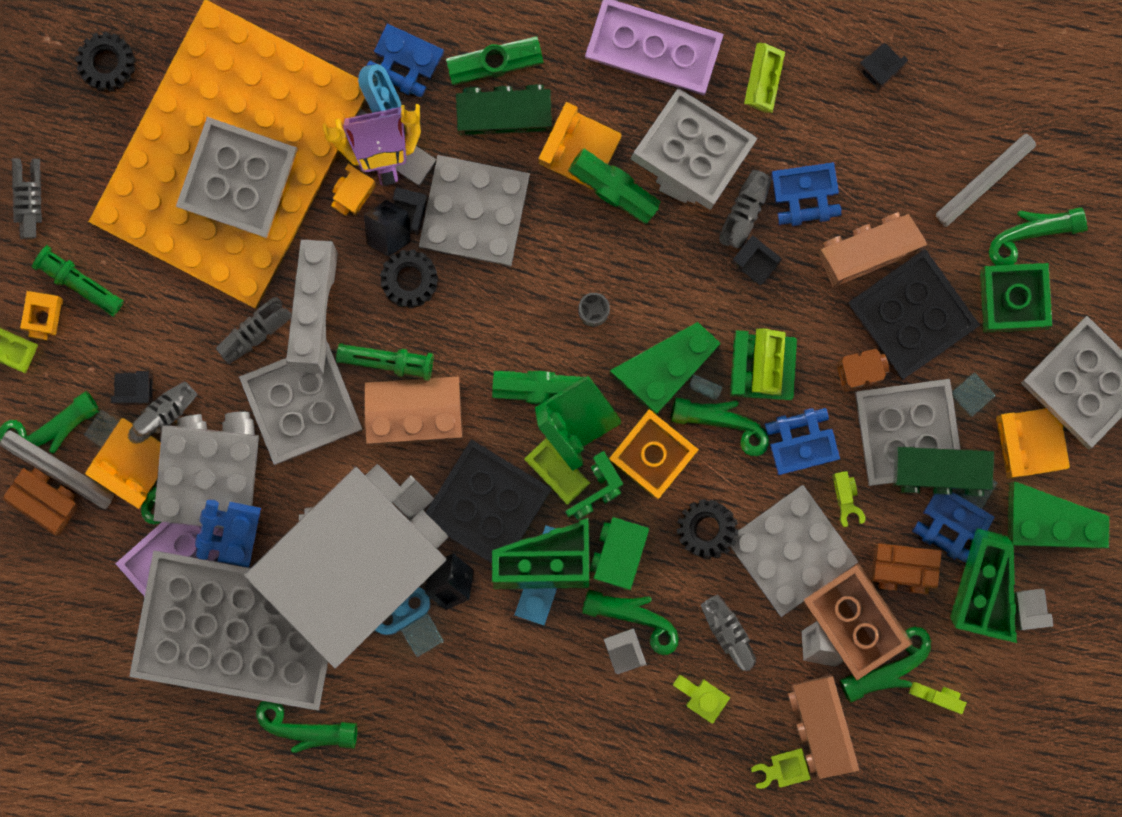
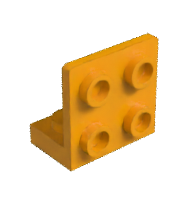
(571, 135)
(1032, 443)
(126, 466)

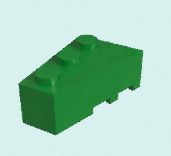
(666, 367)
(1050, 521)
(545, 561)
(987, 588)

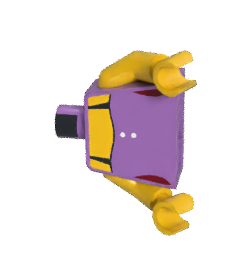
(378, 140)

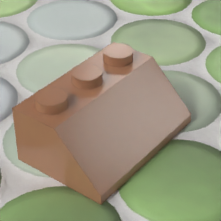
(871, 248)
(413, 411)
(858, 621)
(823, 727)

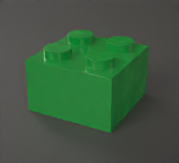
(1016, 297)
(620, 553)

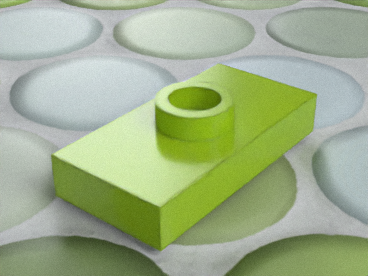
(764, 77)
(16, 351)
(768, 362)
(556, 472)

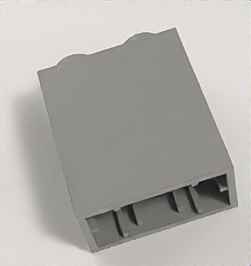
(348, 563)

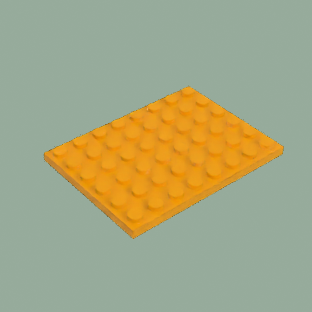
(248, 81)

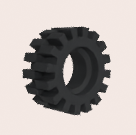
(105, 43)
(395, 265)
(689, 525)

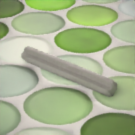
(985, 180)
(56, 469)

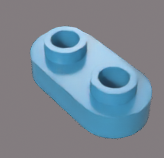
(378, 88)
(405, 615)

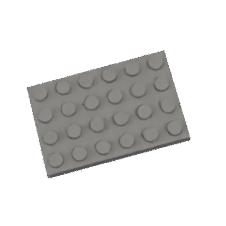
(220, 635)

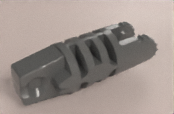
(26, 198)
(745, 211)
(254, 330)
(162, 412)
(729, 632)

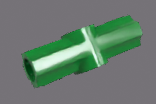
(473, 65)
(614, 186)
(532, 386)

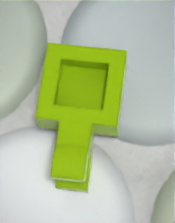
(845, 490)
(704, 699)

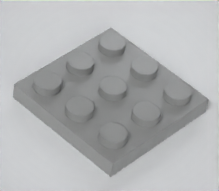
(694, 148)
(236, 177)
(474, 210)
(1081, 382)
(300, 408)
(904, 417)
(203, 467)
(792, 551)

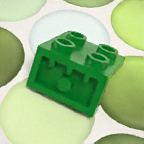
(743, 367)
(576, 419)
(603, 472)

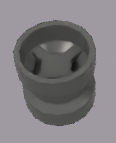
(596, 305)

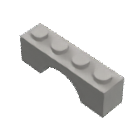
(308, 321)

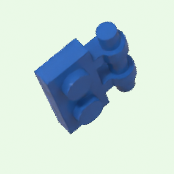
(411, 53)
(803, 184)
(805, 450)
(958, 516)
(238, 535)

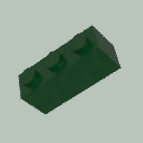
(504, 110)
(943, 470)

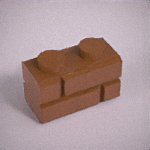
(862, 370)
(41, 501)
(906, 566)

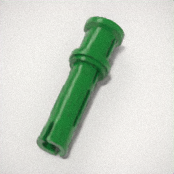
(65, 274)
(402, 359)

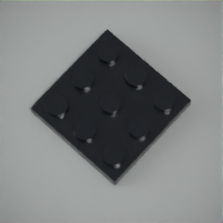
(913, 314)
(486, 501)

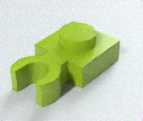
(946, 698)
(787, 769)

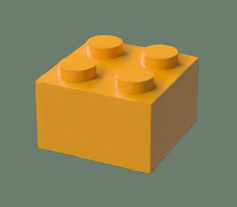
(653, 454)

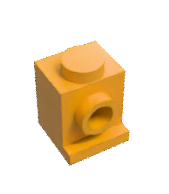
(352, 191)
(34, 305)

